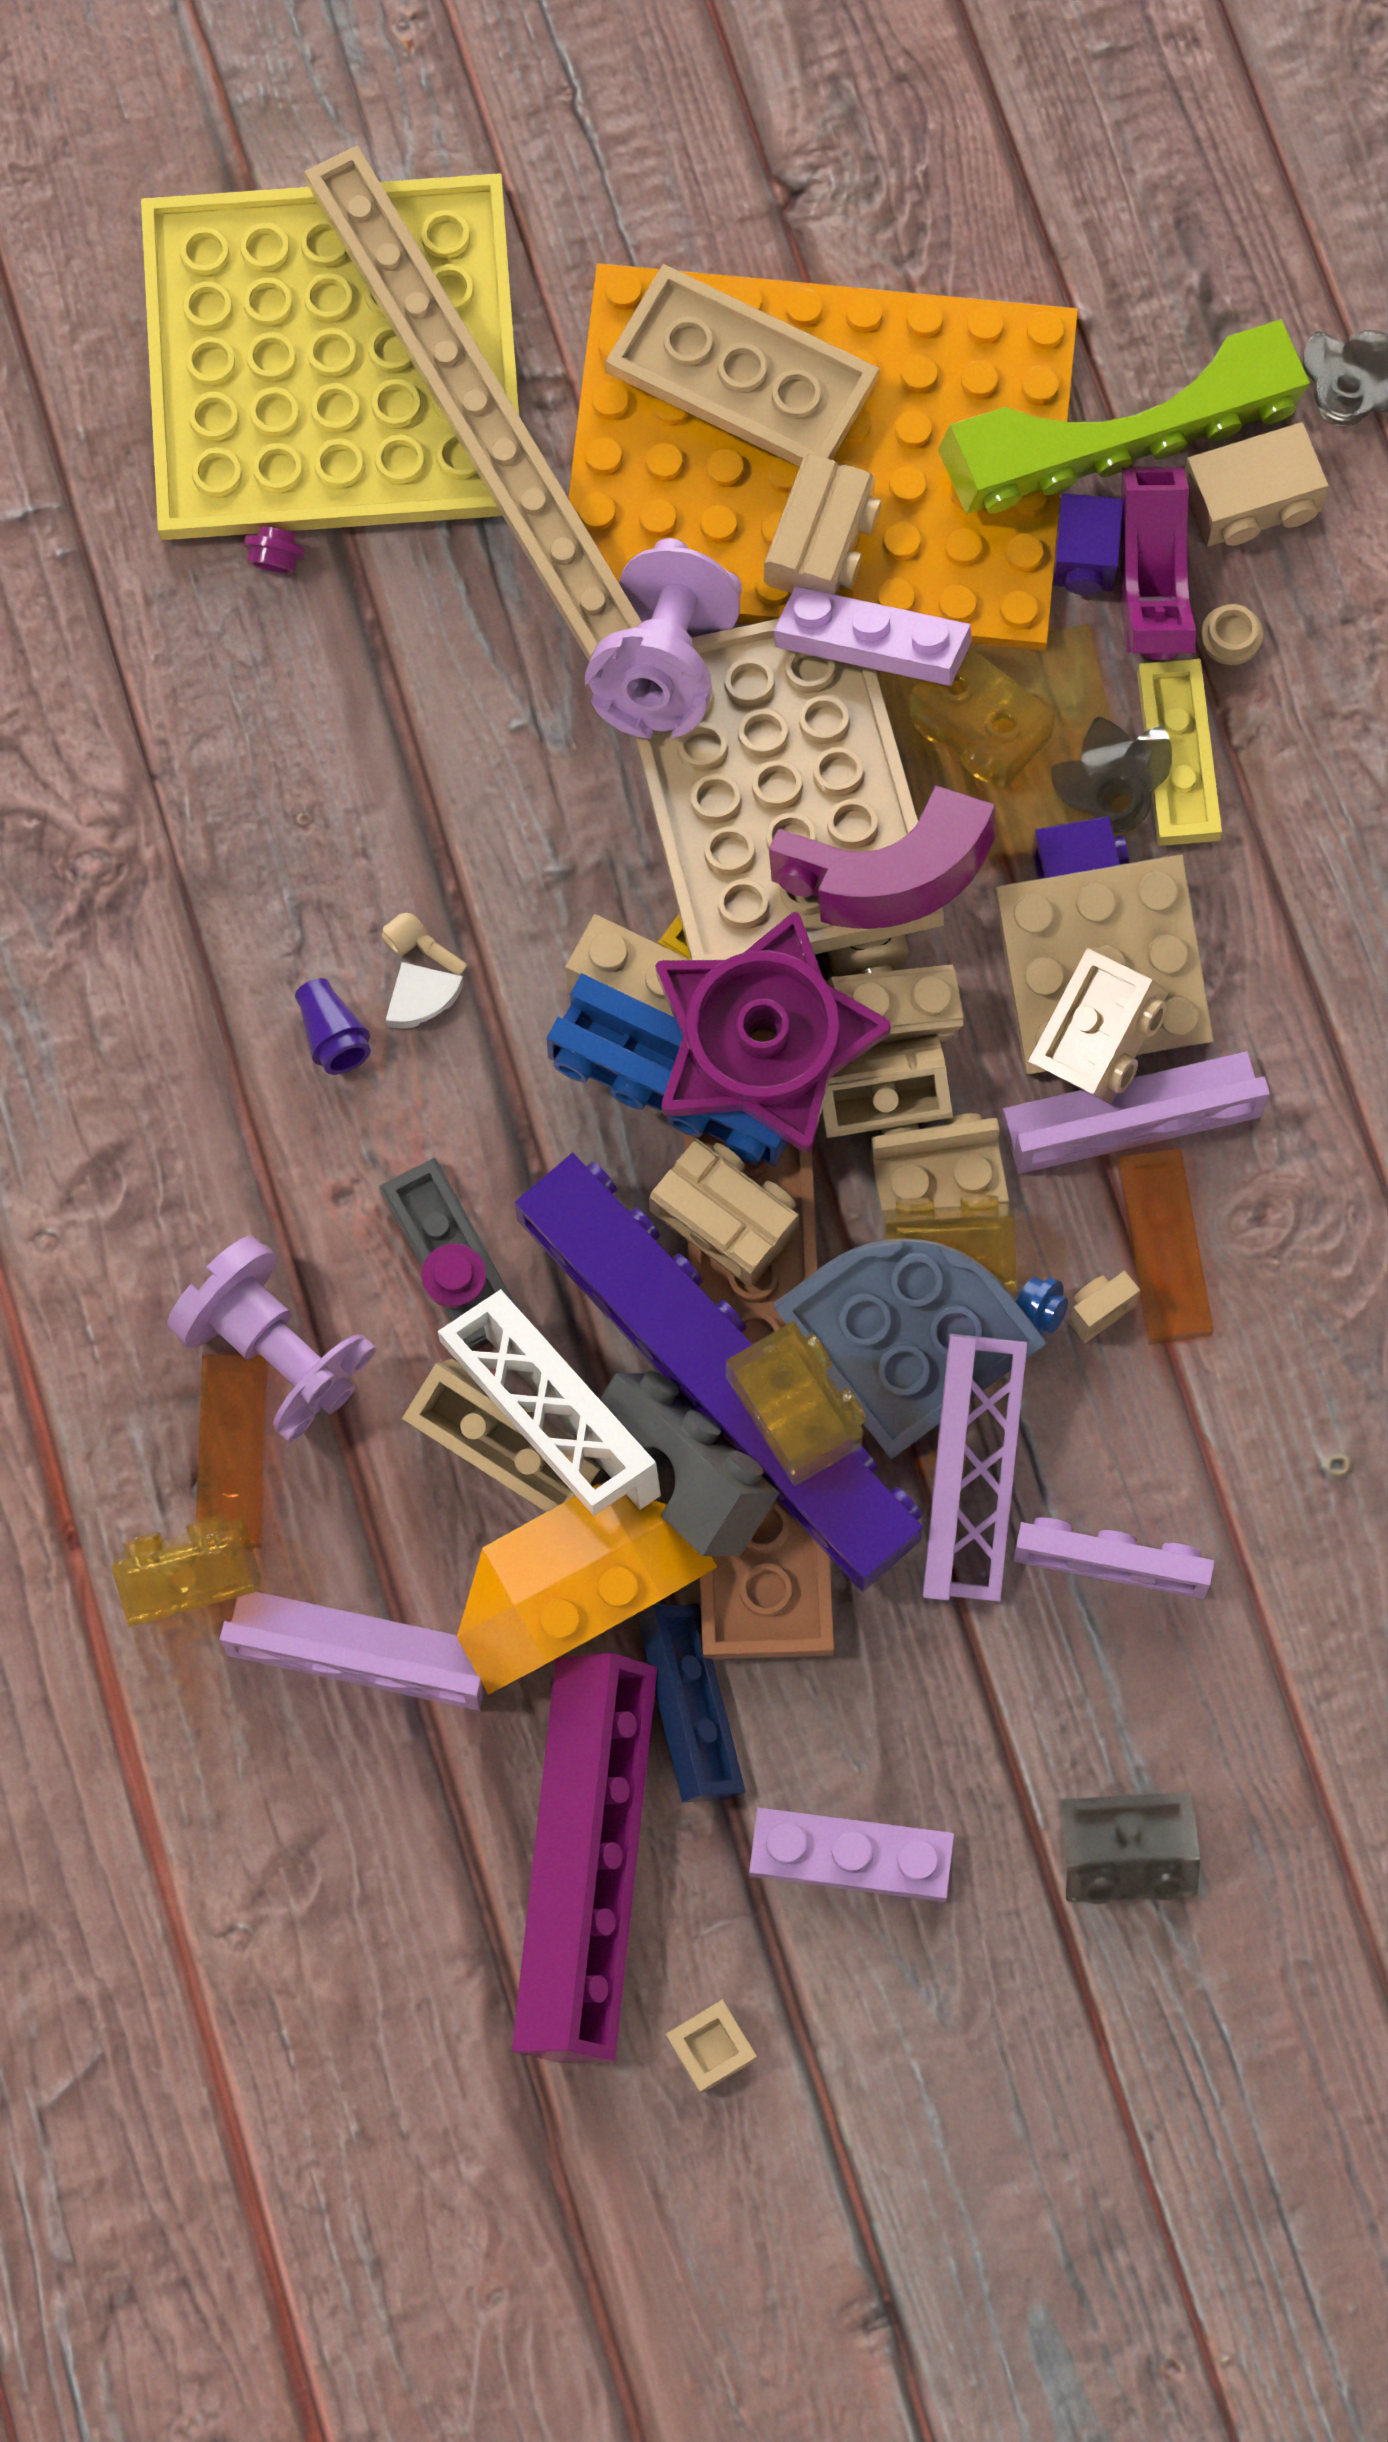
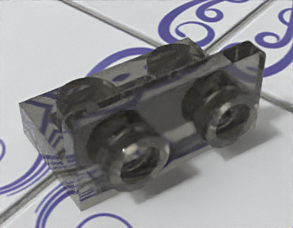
(1129, 1847)

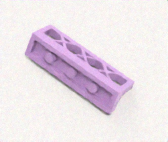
(1147, 1112)
(949, 1468)
(352, 1649)

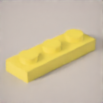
(1188, 798)

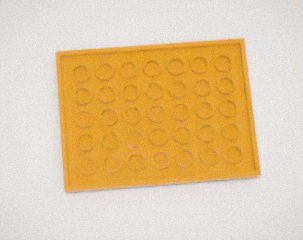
(664, 474)

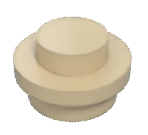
(1231, 634)

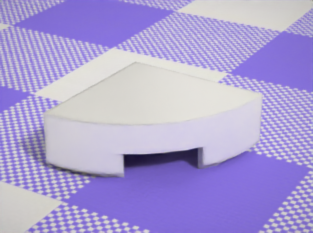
(421, 995)

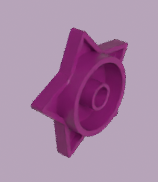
(774, 989)

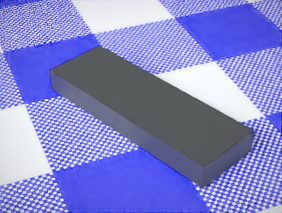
(434, 1217)

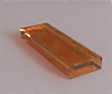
(1165, 1246)
(233, 1440)

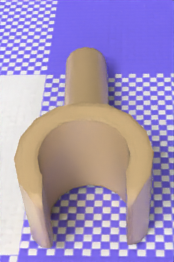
(407, 932)

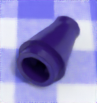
(332, 1030)

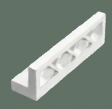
(559, 1393)

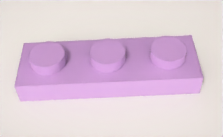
(873, 635)
(1113, 1558)
(851, 1854)

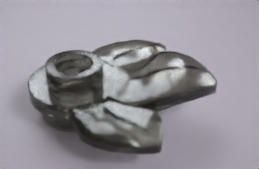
(1348, 375)
(1112, 768)

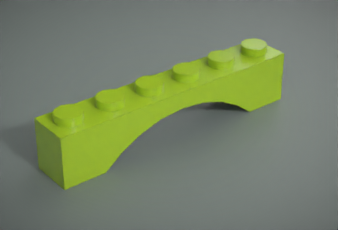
(1014, 454)

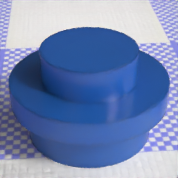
(1043, 1303)

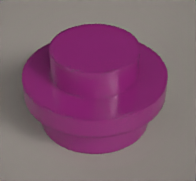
(274, 550)
(453, 1275)

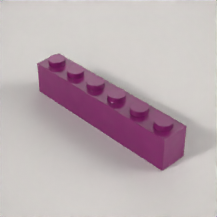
(584, 1859)

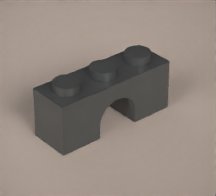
(717, 1489)

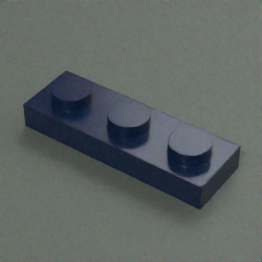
(690, 1704)

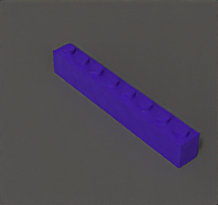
(688, 1340)

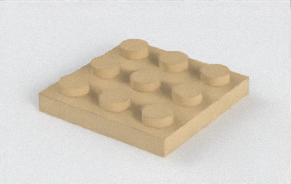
(1124, 912)

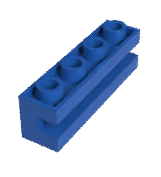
(634, 1053)

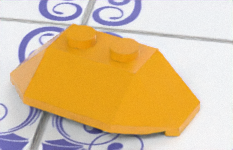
(568, 1582)

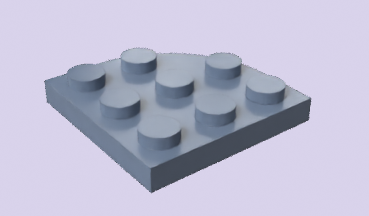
(888, 1326)

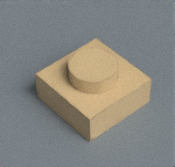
(1102, 1304)
(711, 2046)

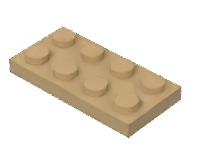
(741, 368)

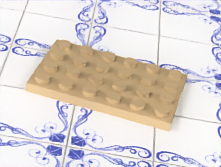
(782, 748)

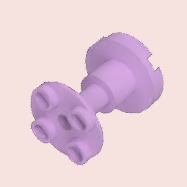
(651, 672)
(255, 1323)

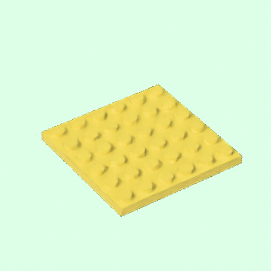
(283, 377)

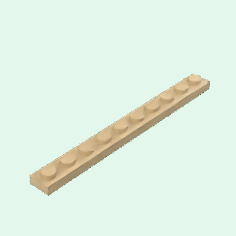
(471, 399)

